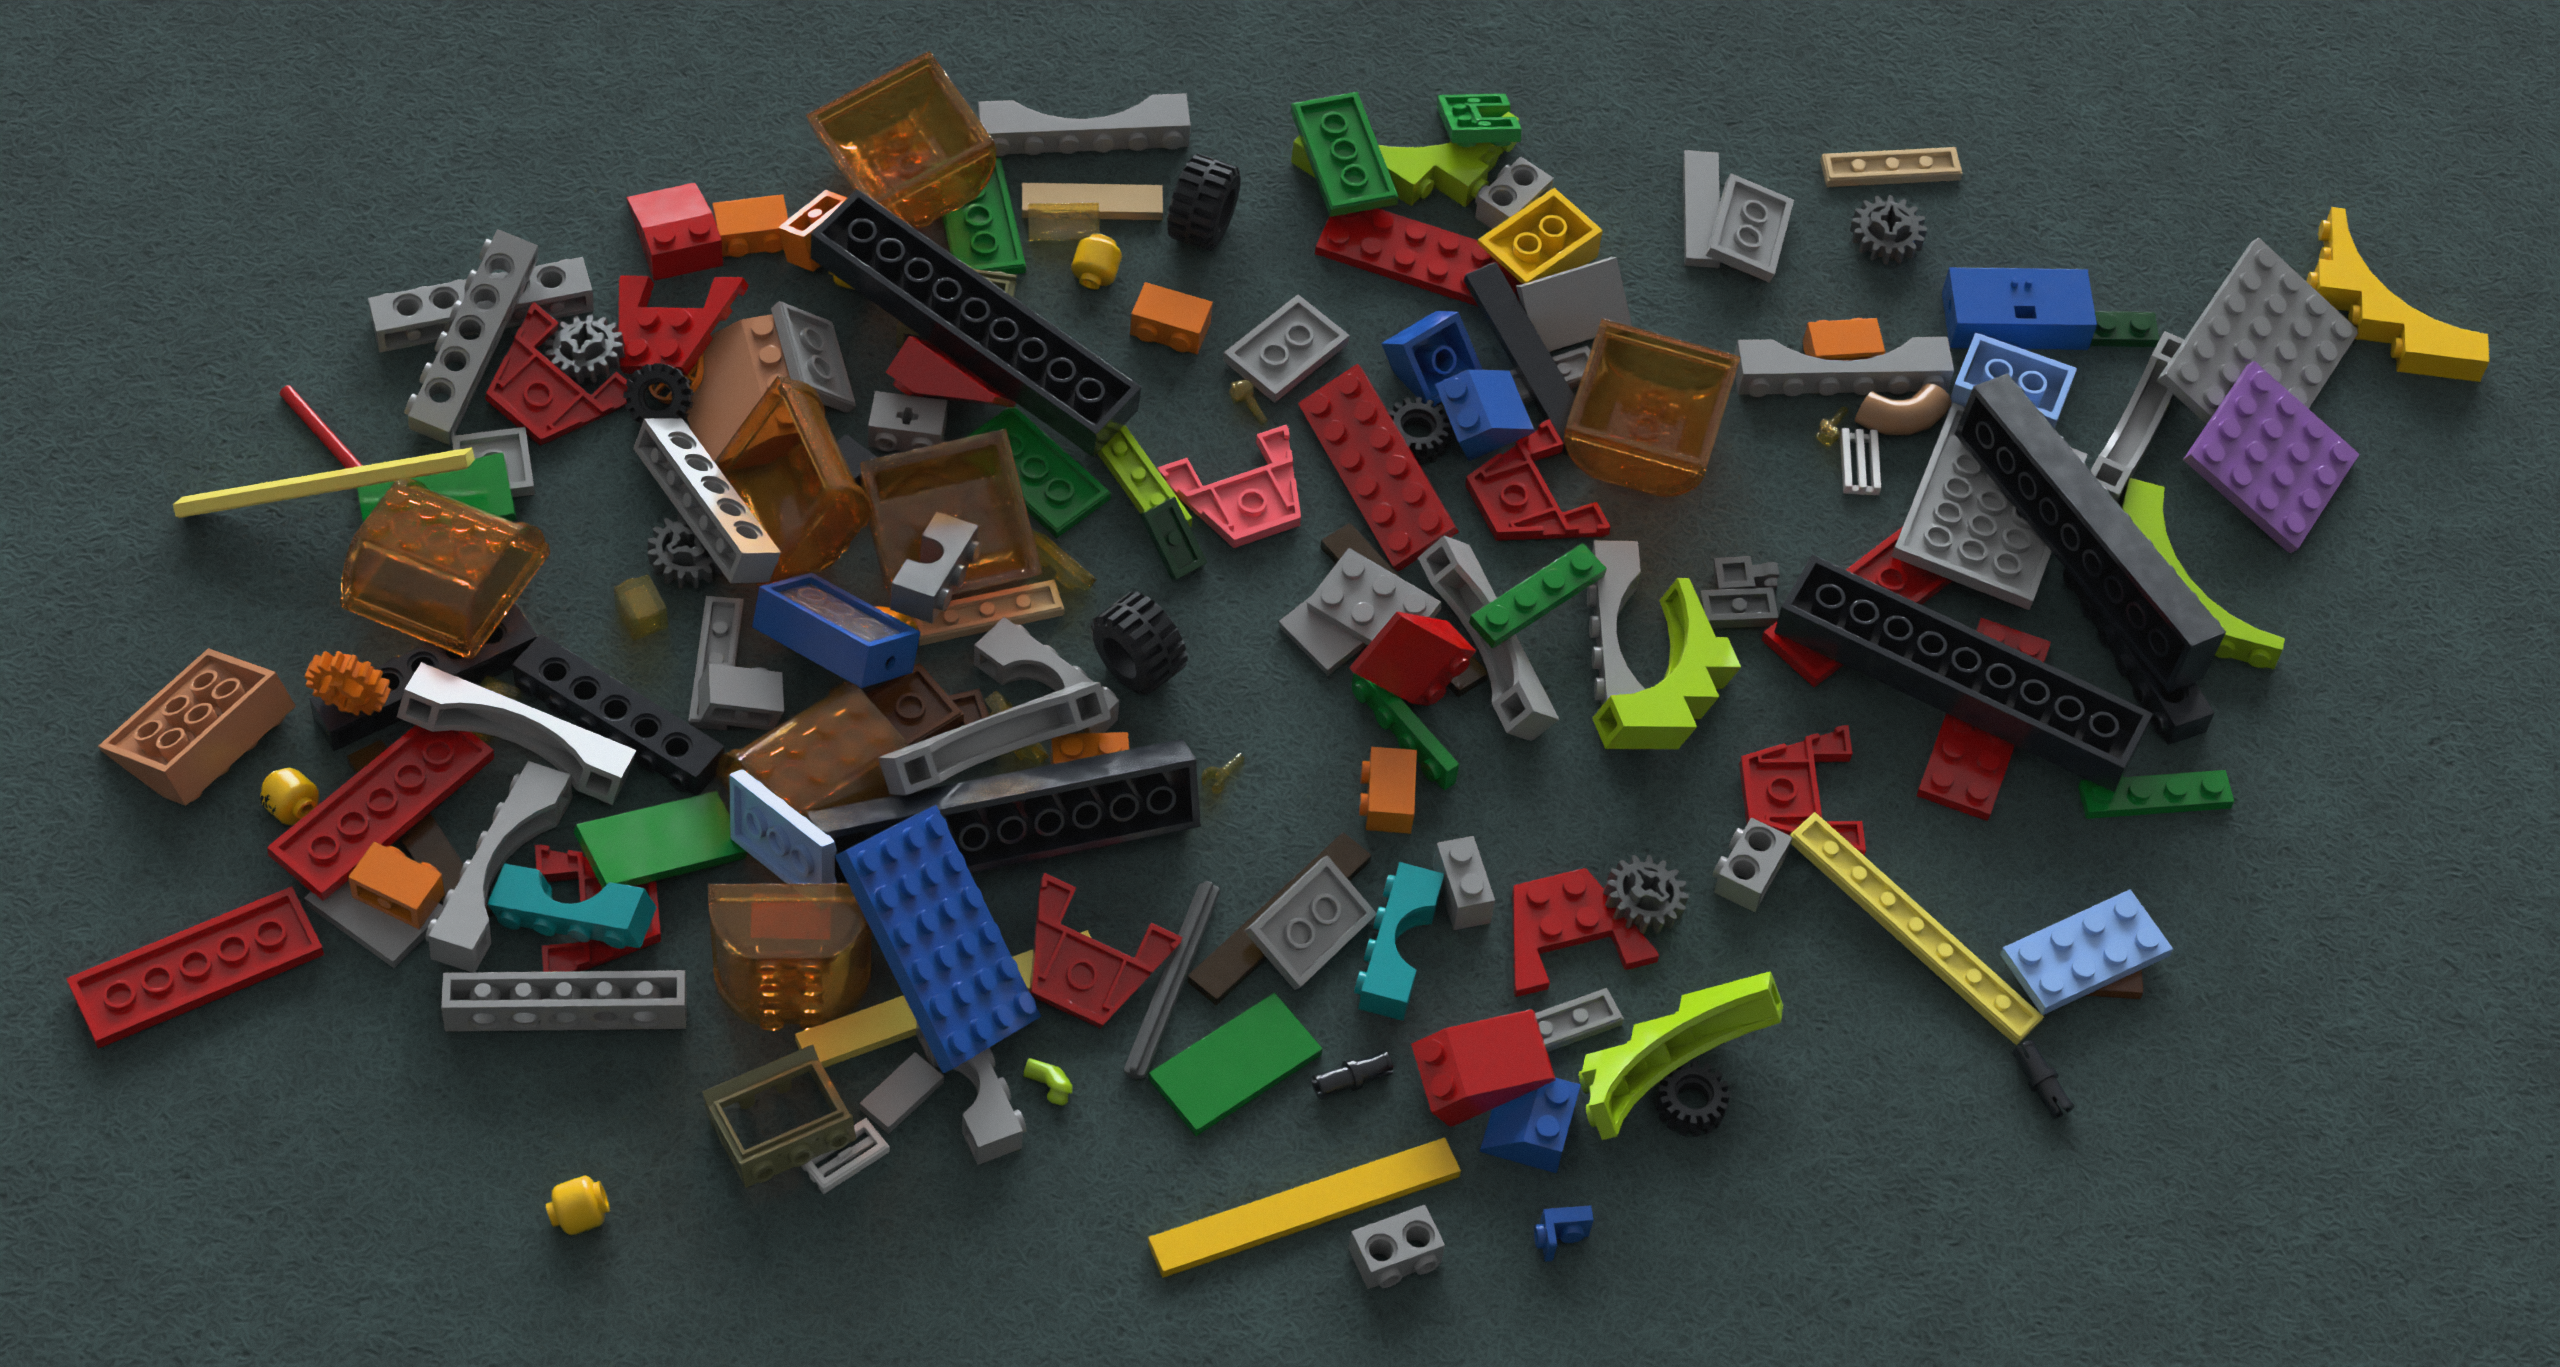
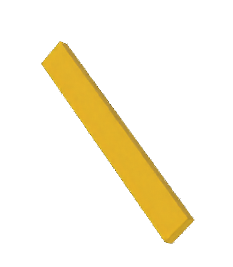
(1303, 1207)

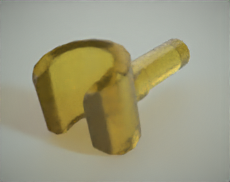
(1243, 391)
(1828, 430)
(1221, 773)

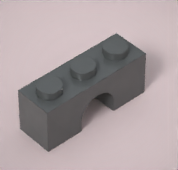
(947, 551)

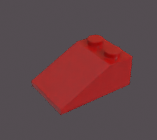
(676, 231)
(929, 371)
(1415, 658)
(1482, 1065)

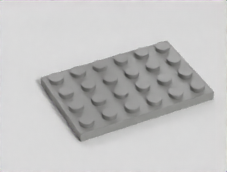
(2262, 317)
(1969, 528)

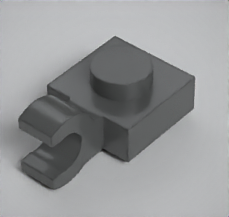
(1741, 574)

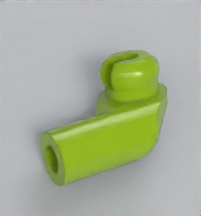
(1053, 1077)

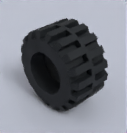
(1203, 202)
(1139, 643)

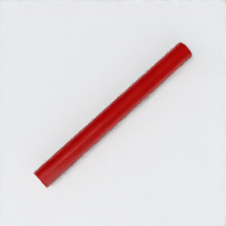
(319, 428)

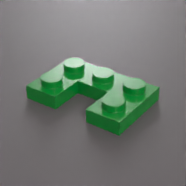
(1478, 119)

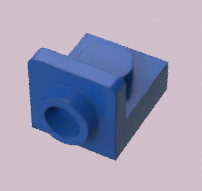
(1566, 1224)

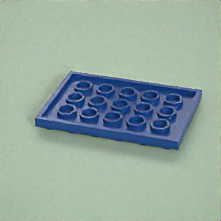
(938, 937)

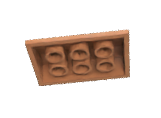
(736, 374)
(199, 725)

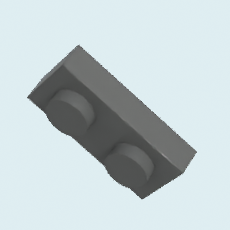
(1739, 607)

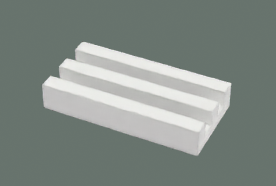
(1860, 438)
(853, 1167)

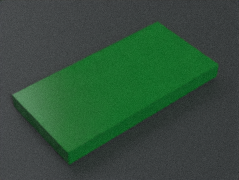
(1344, 154)
(985, 229)
(1052, 482)
(481, 485)
(659, 841)
(1235, 1064)

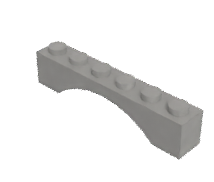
(1153, 123)
(1775, 369)
(2138, 423)
(1608, 599)
(1514, 684)
(450, 703)
(971, 744)
(532, 807)

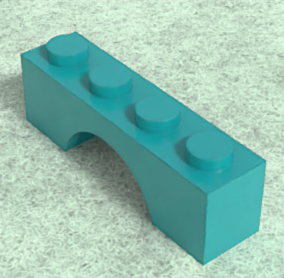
(1411, 903)
(614, 915)

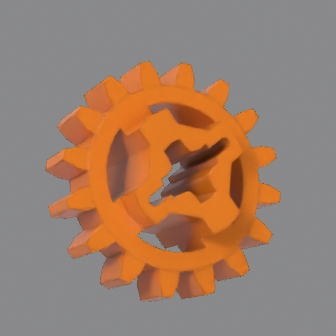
(347, 683)

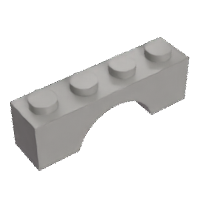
(1012, 654)
(990, 1122)

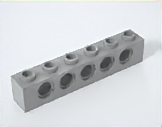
(424, 312)
(443, 419)
(707, 501)
(564, 1000)

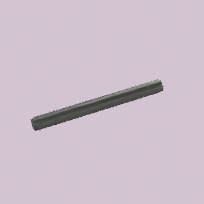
(1171, 981)

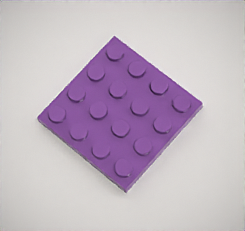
(2271, 457)

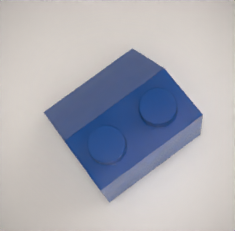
(1431, 353)
(1484, 410)
(1533, 1126)

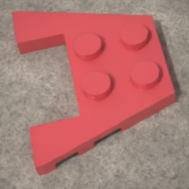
(1246, 504)

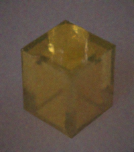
(640, 607)

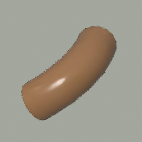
(1904, 416)

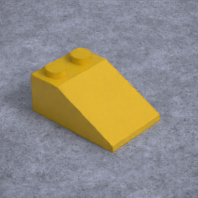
(1543, 239)

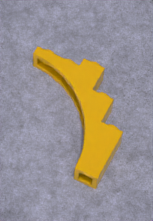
(2380, 316)

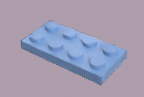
(778, 834)
(2086, 952)

